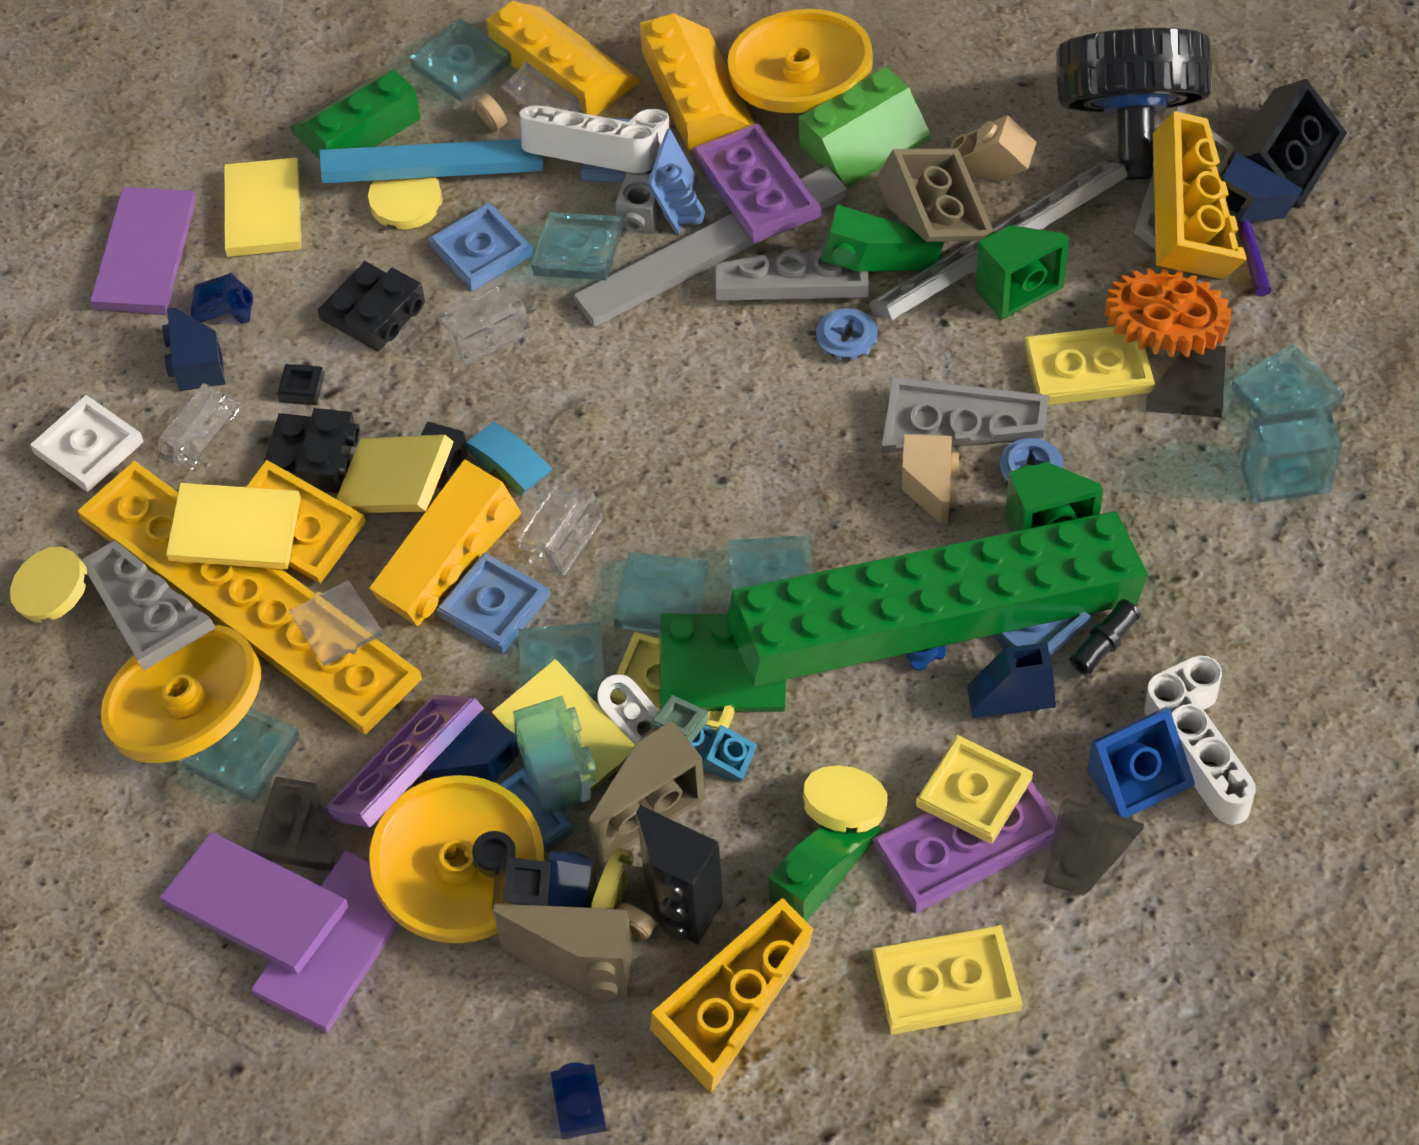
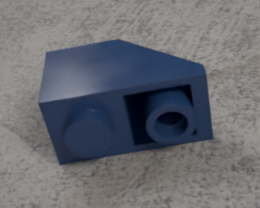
(1256, 191)
(194, 352)
(1014, 682)
(478, 751)
(571, 880)

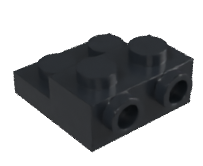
(373, 305)
(315, 446)

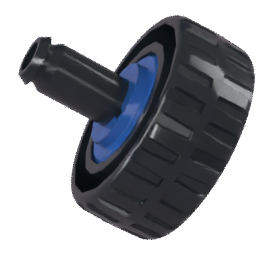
(1132, 77)

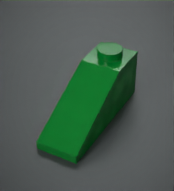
(875, 244)
(818, 867)

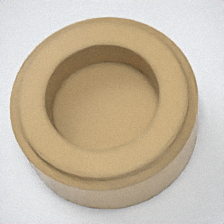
(490, 112)
(640, 922)

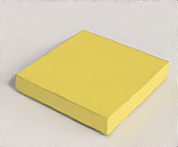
(974, 789)

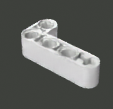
(594, 139)
(1228, 786)

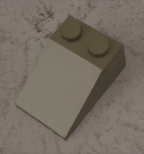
(934, 194)
(658, 774)
(571, 944)

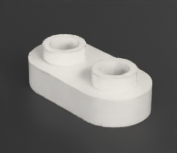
(633, 711)

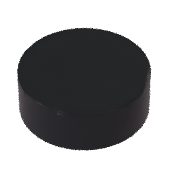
(490, 850)

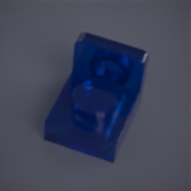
(221, 297)
(577, 1100)

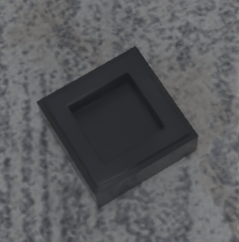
(300, 384)

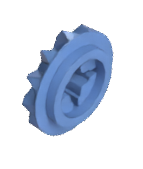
(837, 323)
(1019, 451)

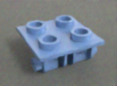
(674, 185)

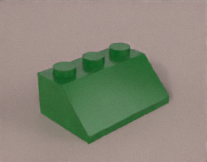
(361, 116)
(706, 668)

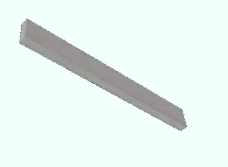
(686, 258)
(964, 259)

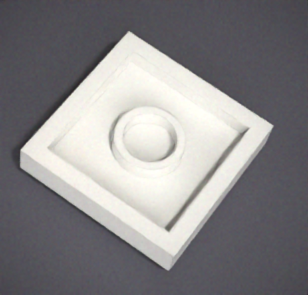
(87, 443)

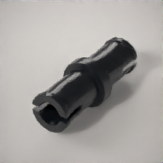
(1105, 637)

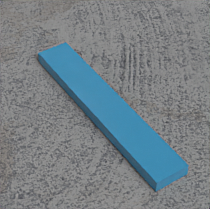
(427, 161)

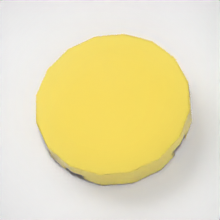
(405, 201)
(48, 584)
(844, 798)
(613, 880)

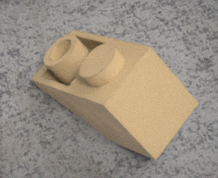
(996, 149)
(927, 474)

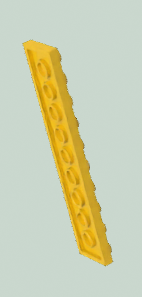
(252, 600)

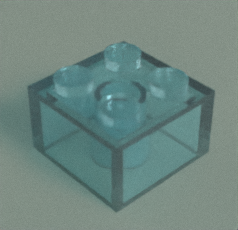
(1290, 454)
(553, 754)

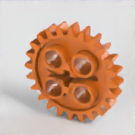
(1167, 312)

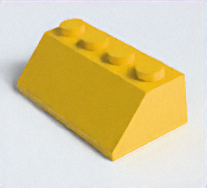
(560, 55)
(692, 79)

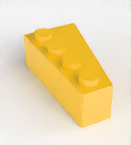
(1190, 202)
(445, 543)
(727, 998)

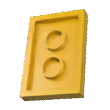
(322, 524)

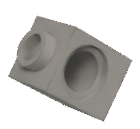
(637, 205)

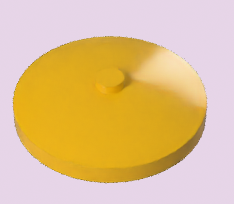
(799, 59)
(182, 699)
(426, 861)

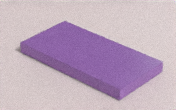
(756, 182)
(143, 250)
(402, 760)
(939, 859)
(254, 902)
(343, 957)

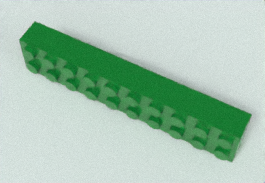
(934, 597)

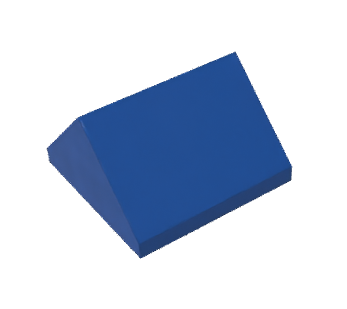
(1140, 763)

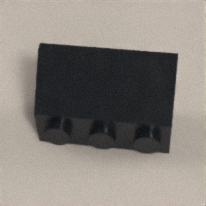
(1293, 136)
(680, 875)

